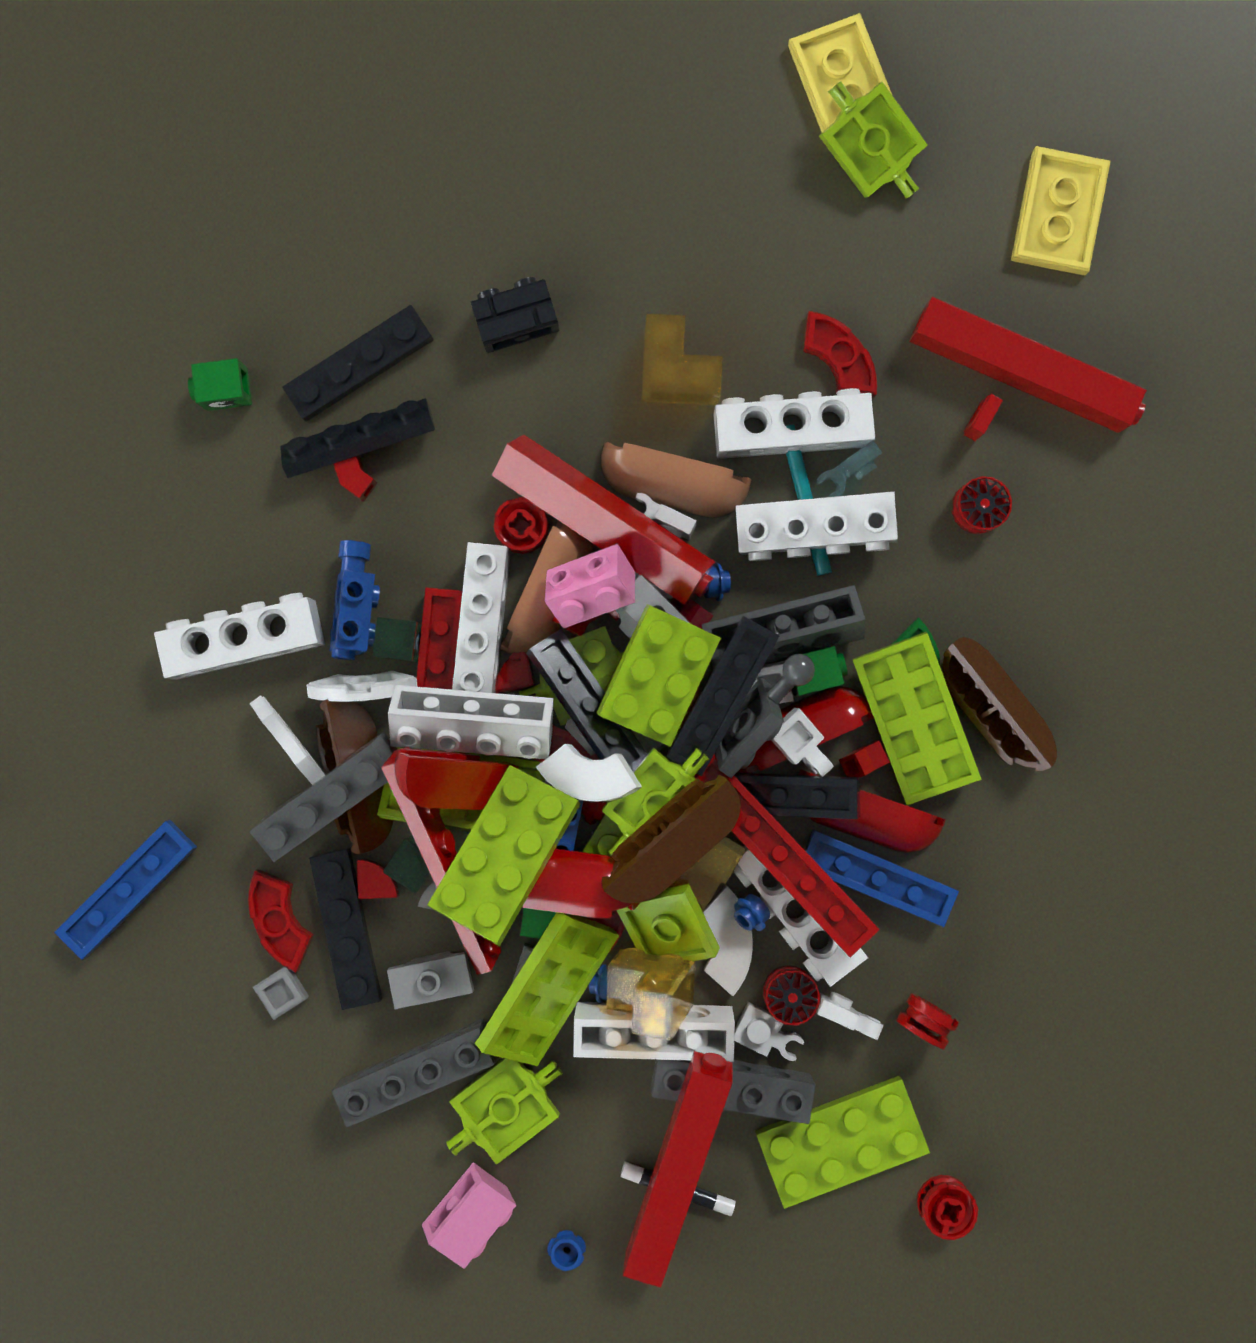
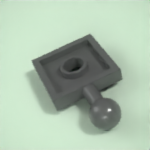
(760, 715)

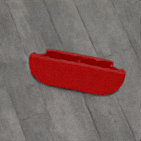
(830, 711)
(447, 778)
(887, 823)
(574, 886)

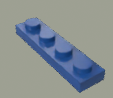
(882, 879)
(125, 889)

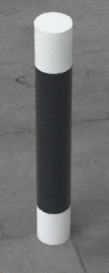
(700, 1197)

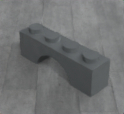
(325, 799)

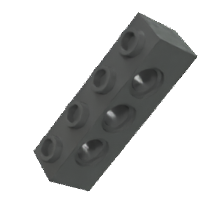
(801, 624)
(411, 1074)
(754, 1089)

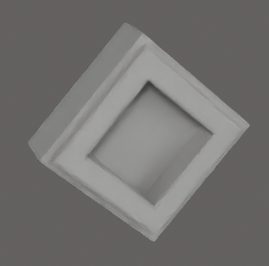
(281, 992)

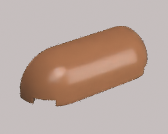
(673, 480)
(532, 616)

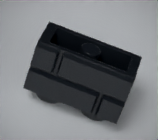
(514, 314)

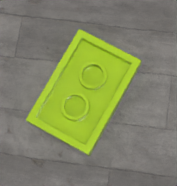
(658, 675)

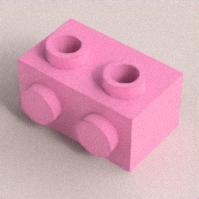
(590, 586)
(469, 1216)

